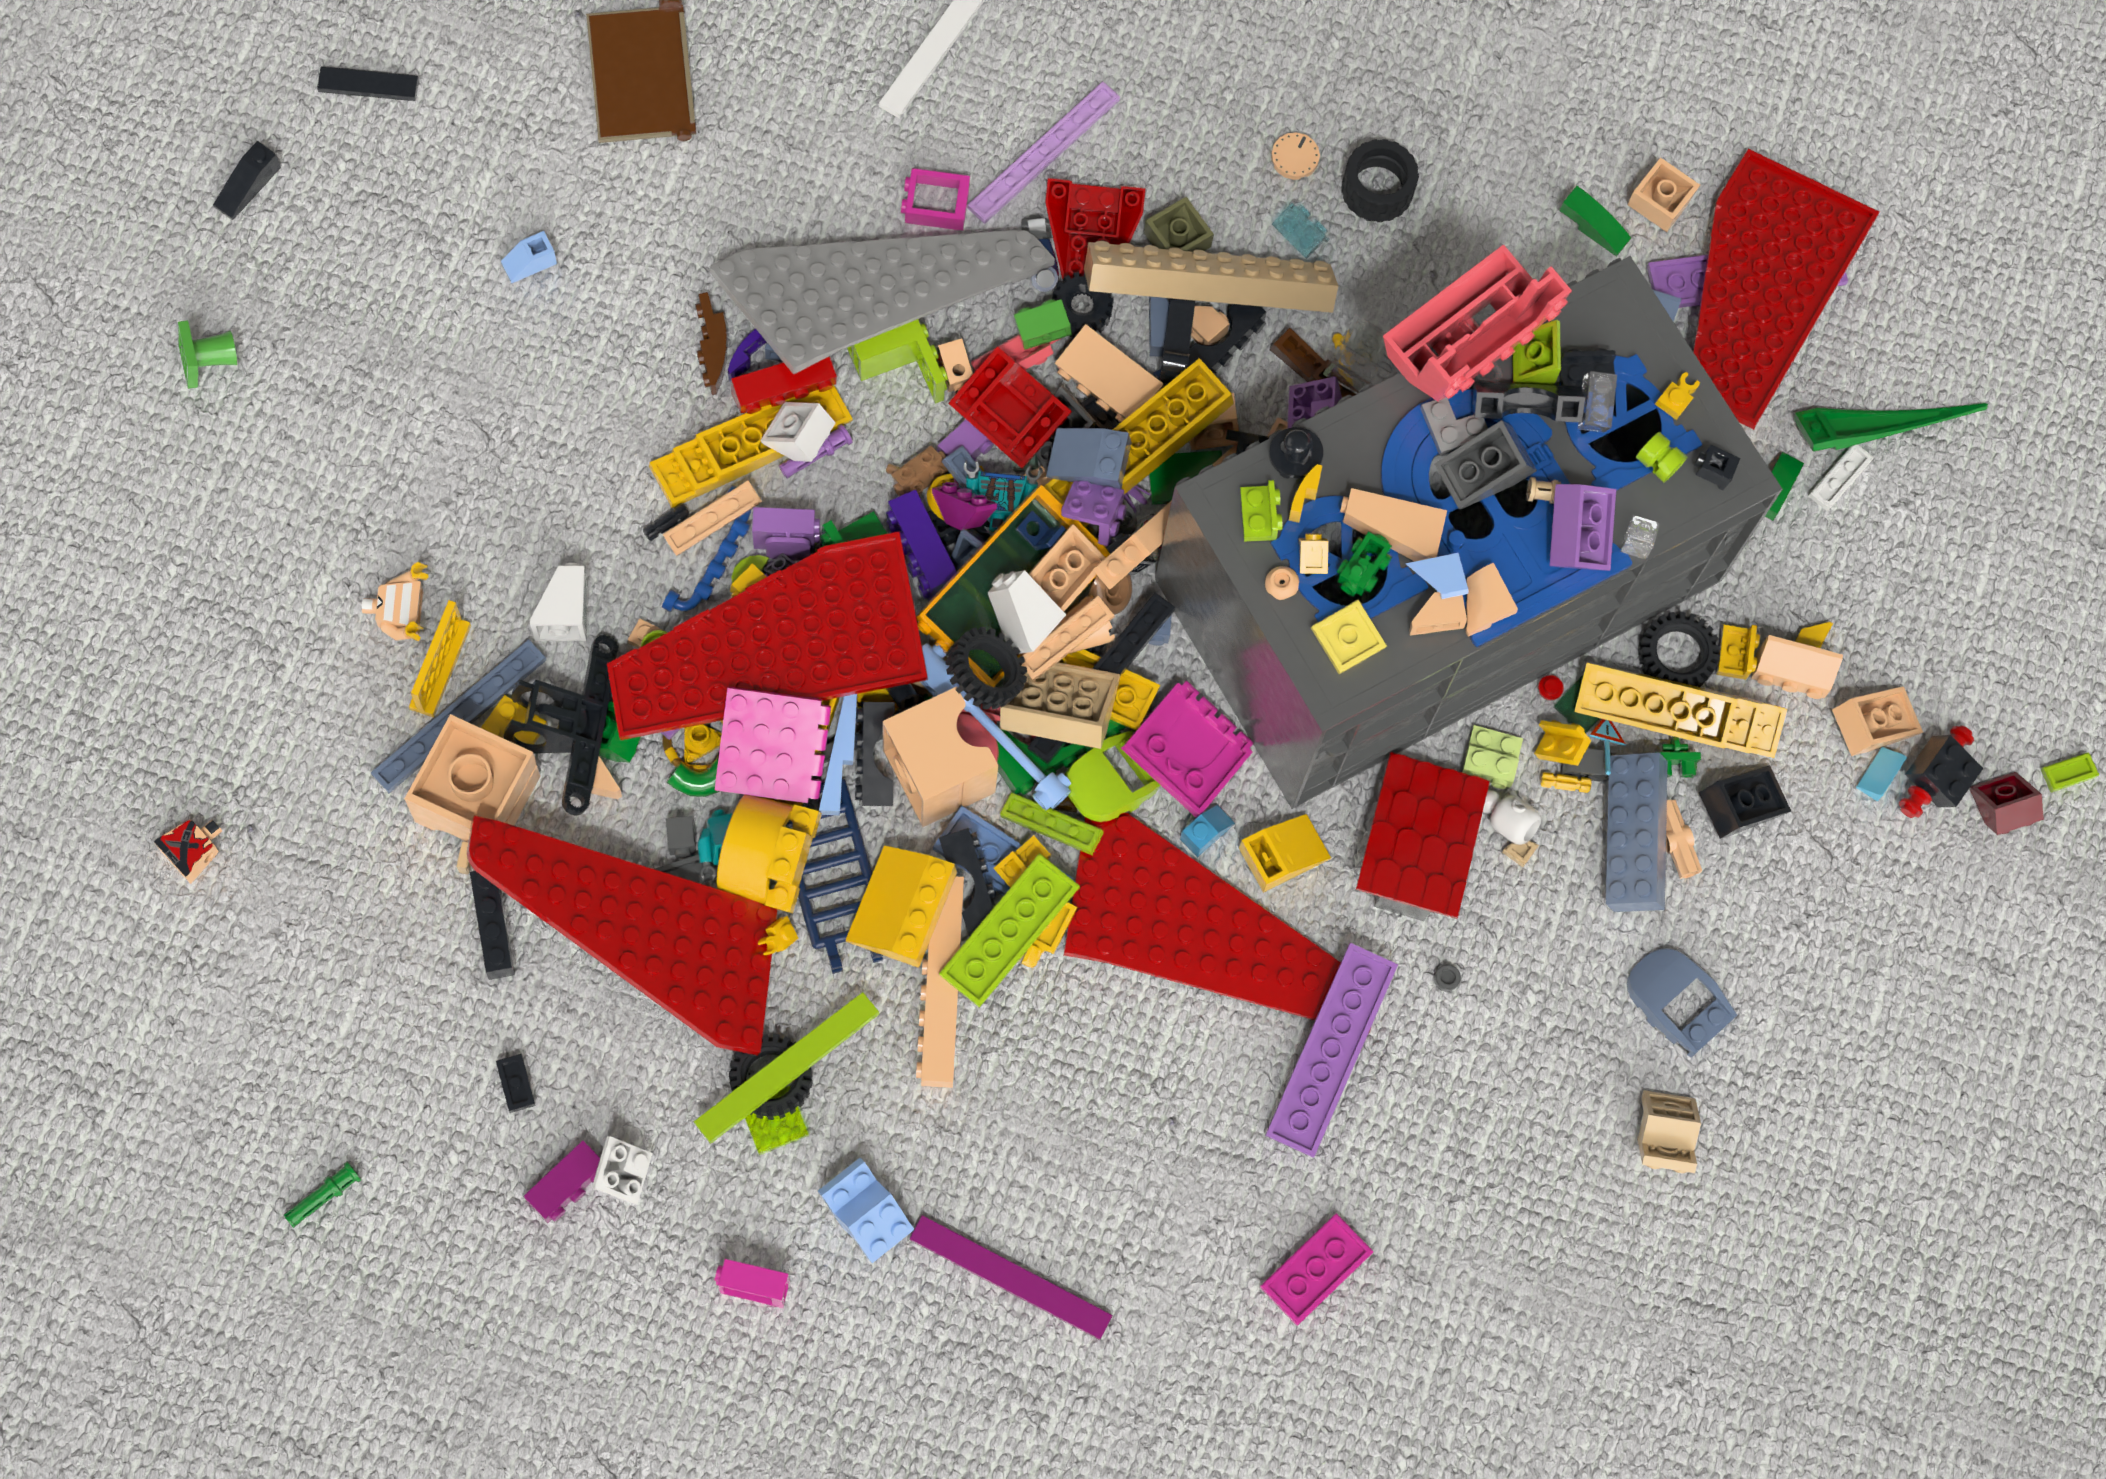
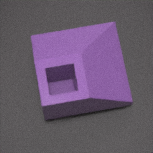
(1310, 397)

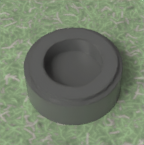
(1447, 978)

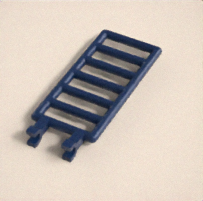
(859, 855)

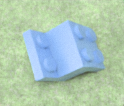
(866, 1210)

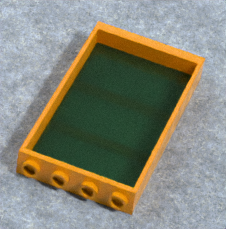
(965, 599)

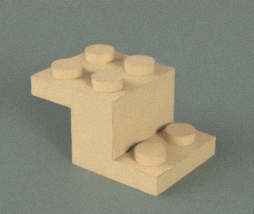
(1669, 1132)

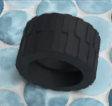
(1384, 155)

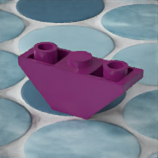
(962, 507)

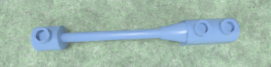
(1051, 789)

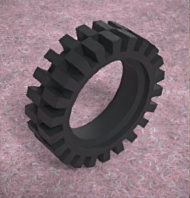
(1689, 626)
(970, 683)
(780, 1105)

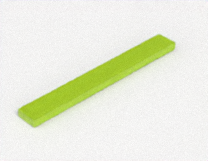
(786, 1068)

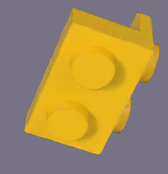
(1737, 651)

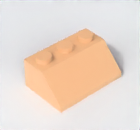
(1067, 567)
(1796, 667)

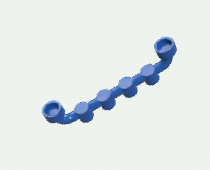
(715, 569)

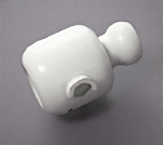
(1512, 817)

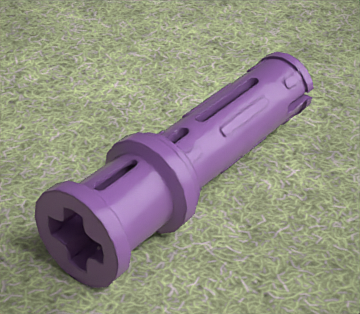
(833, 442)

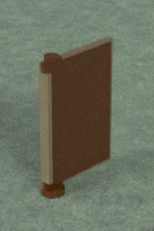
(641, 73)

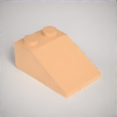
(1877, 720)

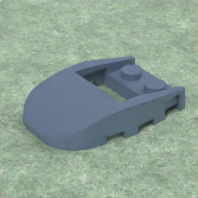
(1662, 978)

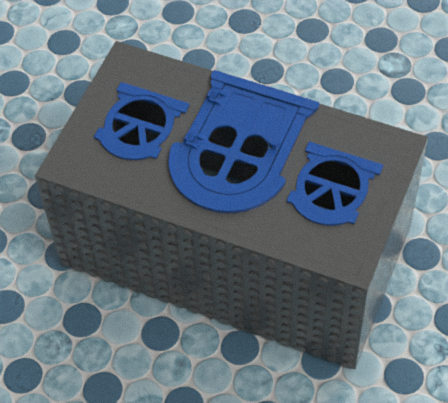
(1331, 726)

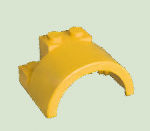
(763, 849)

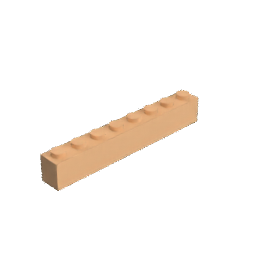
(940, 996)

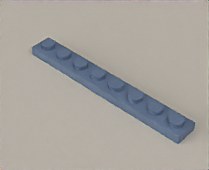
(467, 707)

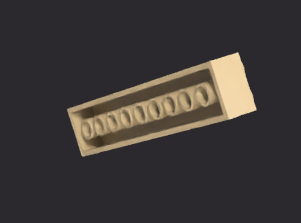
(1210, 277)

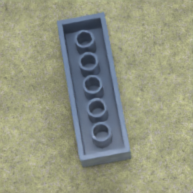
(1636, 832)

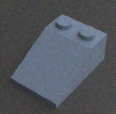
(1090, 456)

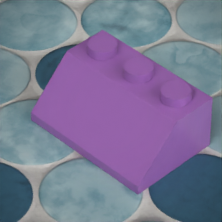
(1582, 527)

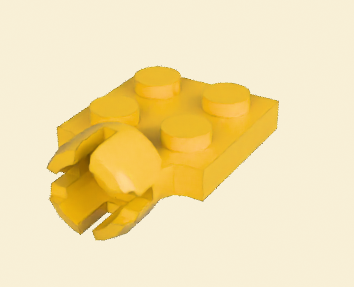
(1051, 936)

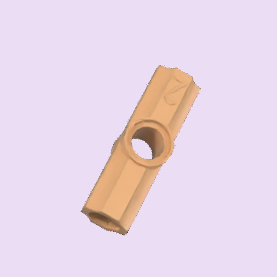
(1680, 843)

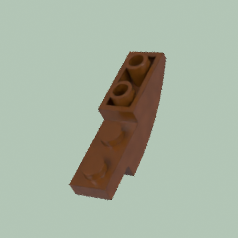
(714, 344)

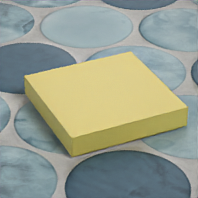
(1348, 637)

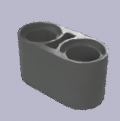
(1591, 766)

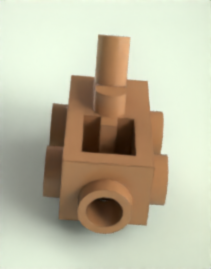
(918, 472)

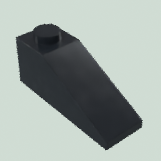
(247, 179)

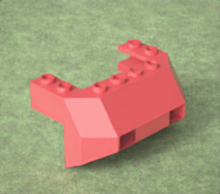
(1461, 343)

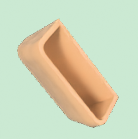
(1106, 374)

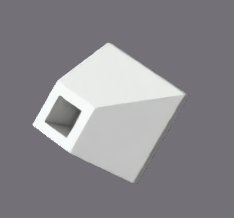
(622, 1170)

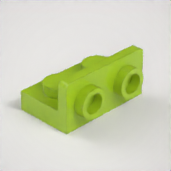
(1260, 513)

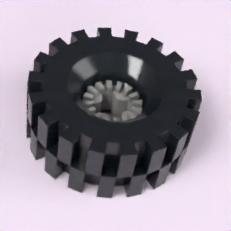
(1075, 291)

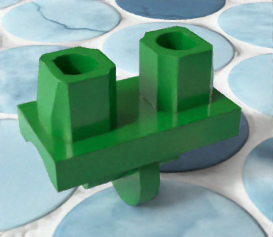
(1686, 760)

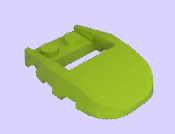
(1098, 787)

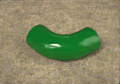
(692, 782)

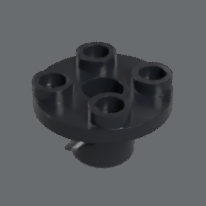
(1295, 452)

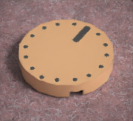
(1295, 155)

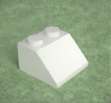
(799, 430)

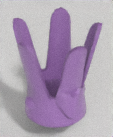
(1137, 495)

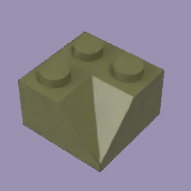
(1179, 228)

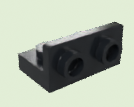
(1578, 363)

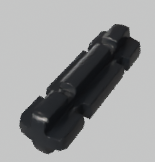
(666, 521)

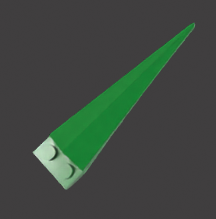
(1845, 428)

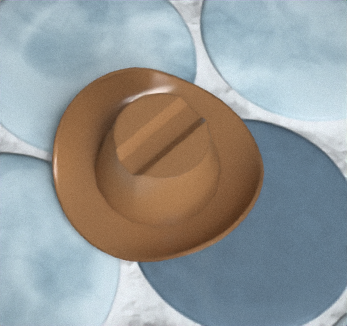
(1115, 598)

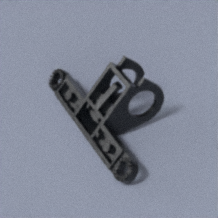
(579, 723)

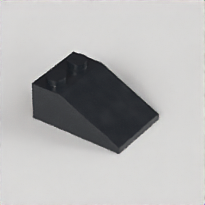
(1744, 801)

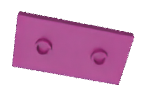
(1316, 1269)

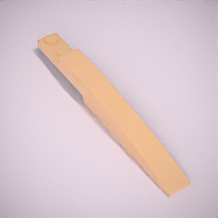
(1140, 544)

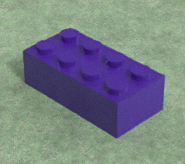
(920, 543)

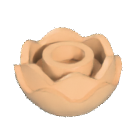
(1285, 590)

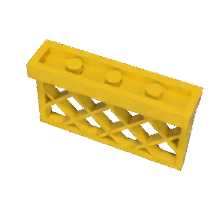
(439, 661)

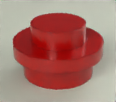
(1550, 687)

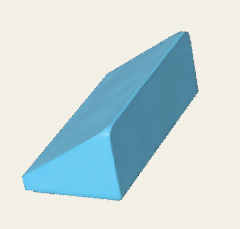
(1881, 773)

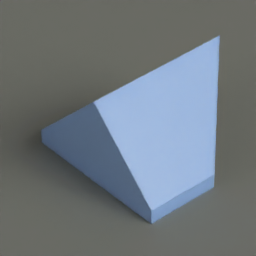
(1443, 574)

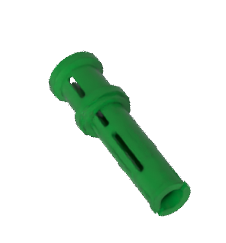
(333, 1186)

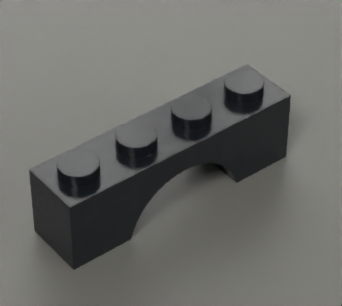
(1243, 322)
(1552, 401)
(873, 786)
(962, 850)
(492, 928)

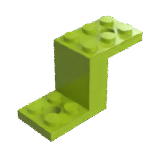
(899, 348)

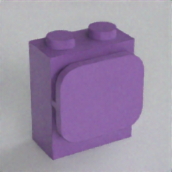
(785, 532)

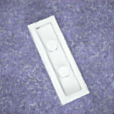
(1841, 477)

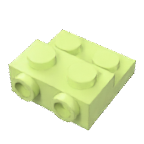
(1492, 756)

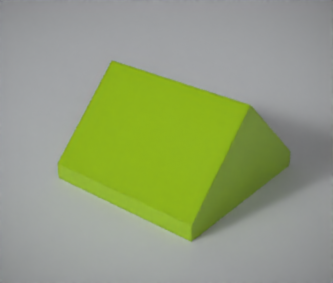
(1540, 358)

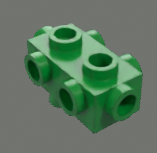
(1360, 572)

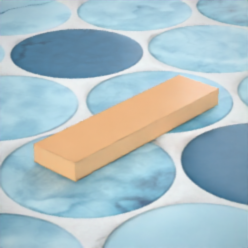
(712, 518)
(1067, 637)

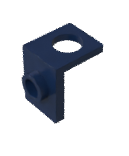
(1046, 536)

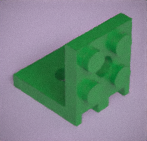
(862, 528)

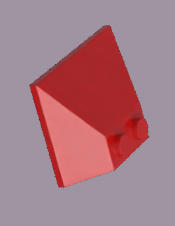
(1010, 407)

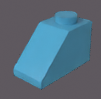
(1206, 830)

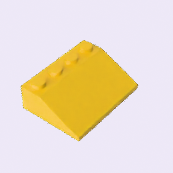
(902, 904)

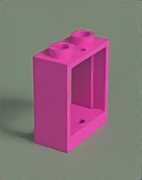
(930, 217)
(752, 1283)

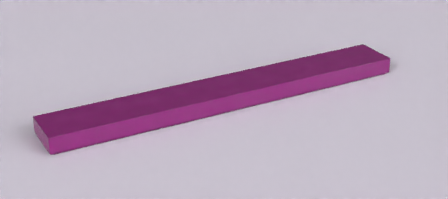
(1011, 1277)

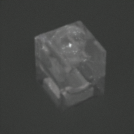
(1640, 537)

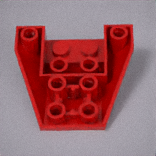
(1089, 215)

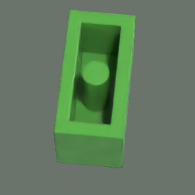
(1042, 323)

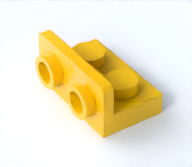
(1562, 742)

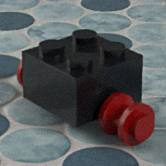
(1941, 772)

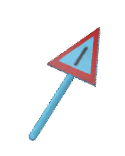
(1607, 731)

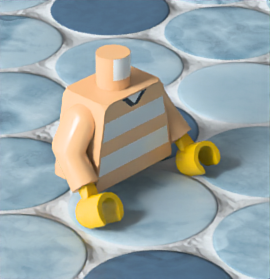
(399, 604)

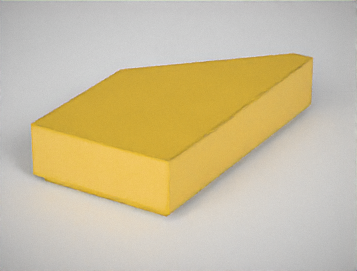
(1814, 635)

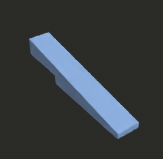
(841, 755)

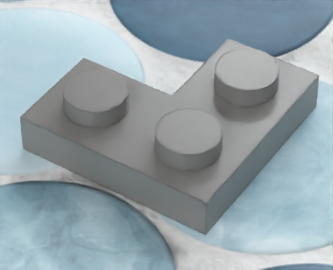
(1446, 430)

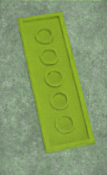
(1009, 930)

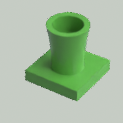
(203, 352)

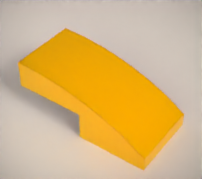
(1307, 490)
(1017, 862)

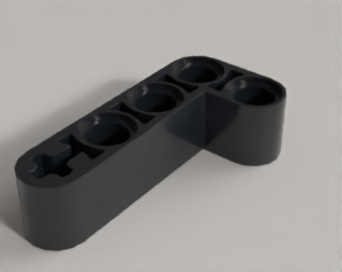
(1177, 339)

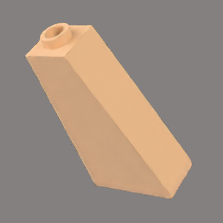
(1407, 526)

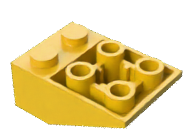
(1283, 851)

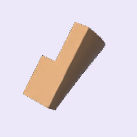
(1487, 600)

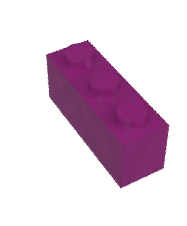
(564, 1183)

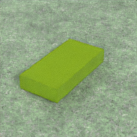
(2069, 772)

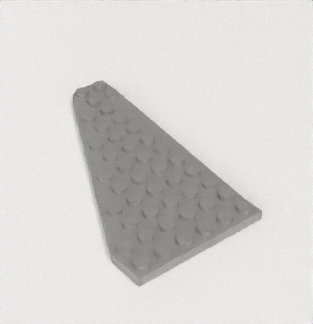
(842, 293)

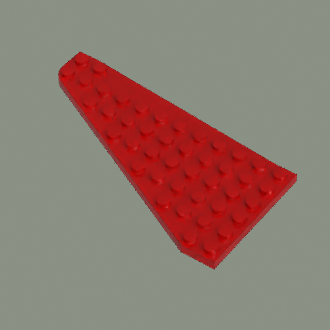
(1178, 921)
(657, 931)

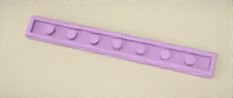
(1043, 152)

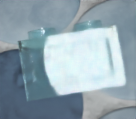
(1300, 229)

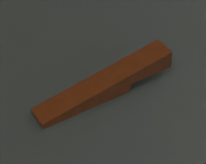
(1302, 359)

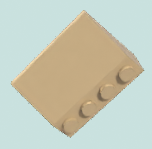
(1064, 705)

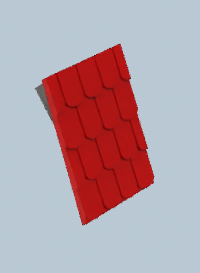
(1422, 838)

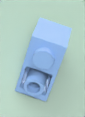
(529, 257)

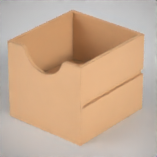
(934, 761)
(469, 777)

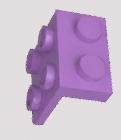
(1096, 506)

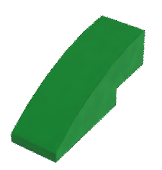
(1595, 221)
(1786, 472)

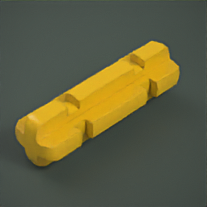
(1566, 782)

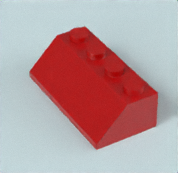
(778, 384)

